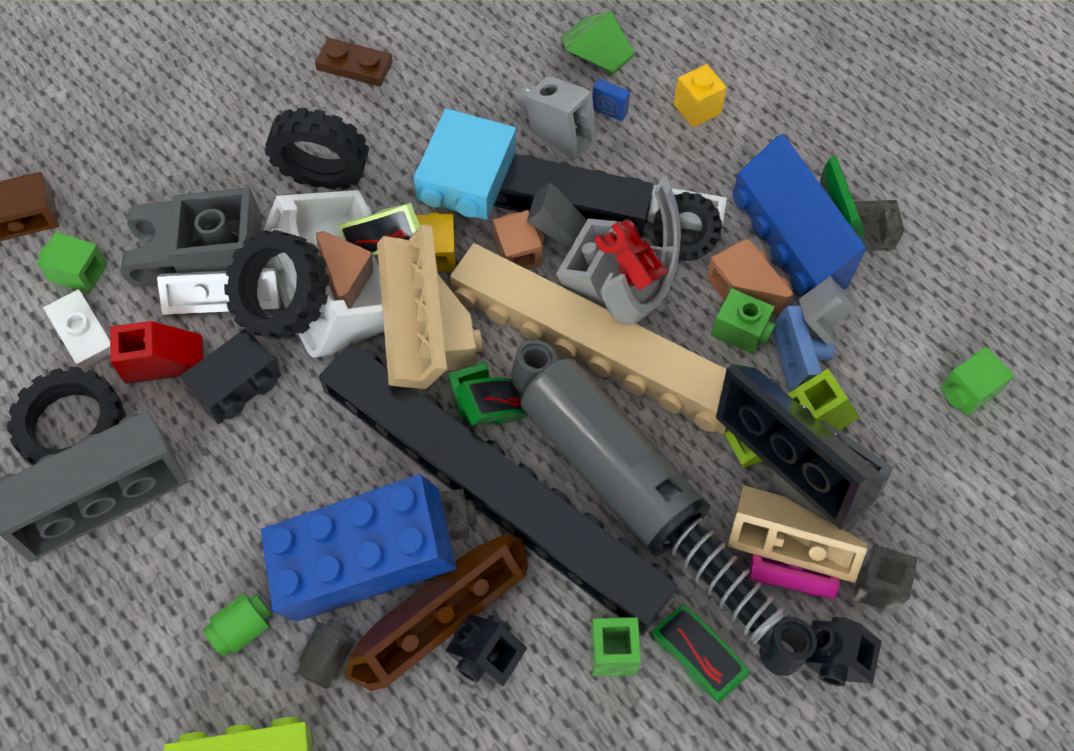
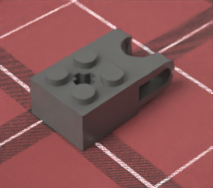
(189, 234)

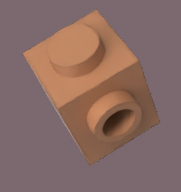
(518, 239)

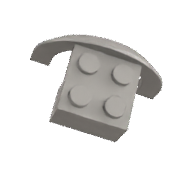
(596, 273)

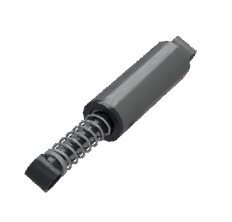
(648, 494)

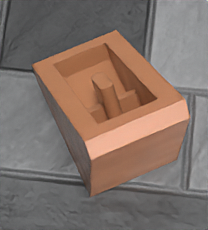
(347, 266)

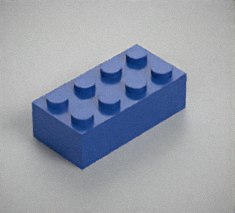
(357, 549)

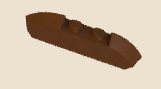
(436, 612)

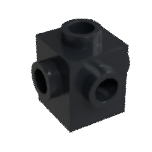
(485, 649)
(844, 652)

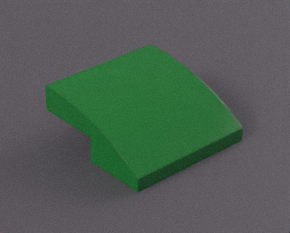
(836, 187)

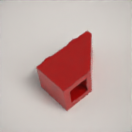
(153, 351)

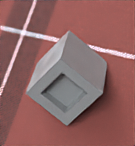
(825, 307)

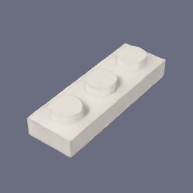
(205, 291)

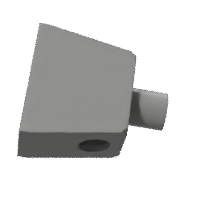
(560, 115)

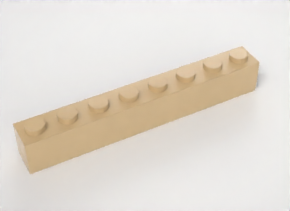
(591, 335)

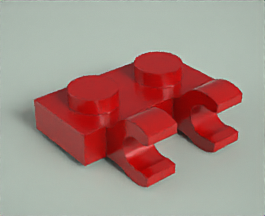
(635, 257)

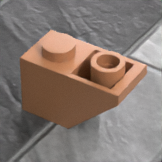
(749, 272)

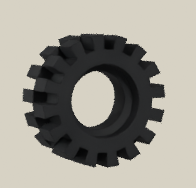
(710, 222)

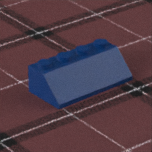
(797, 218)

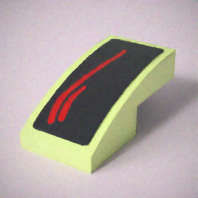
(391, 222)

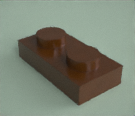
(354, 62)

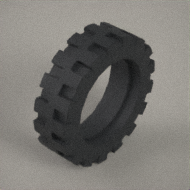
(324, 131)
(244, 278)
(46, 391)

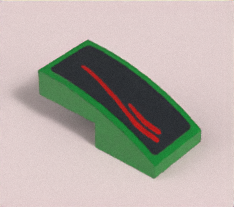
(490, 401)
(701, 652)

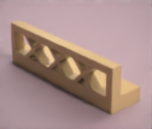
(411, 310)

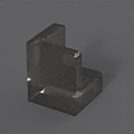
(881, 224)

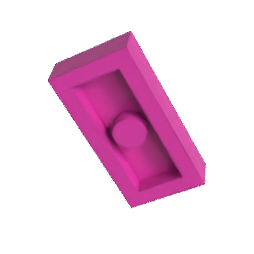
(789, 576)

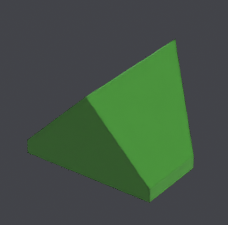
(599, 41)

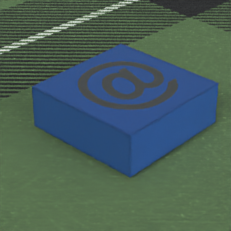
(610, 99)

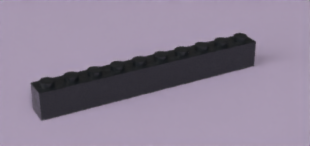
(501, 490)

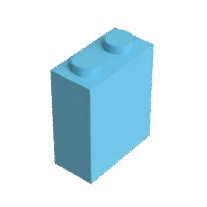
(465, 164)

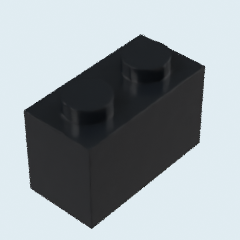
(232, 376)

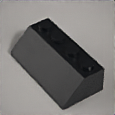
(797, 445)

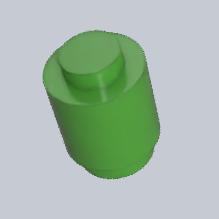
(237, 624)

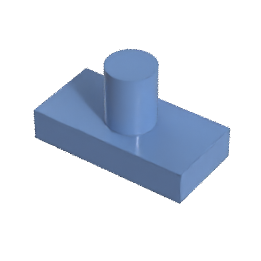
(796, 348)

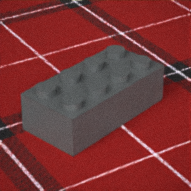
(87, 486)

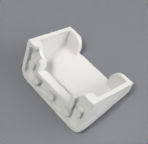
(304, 217)

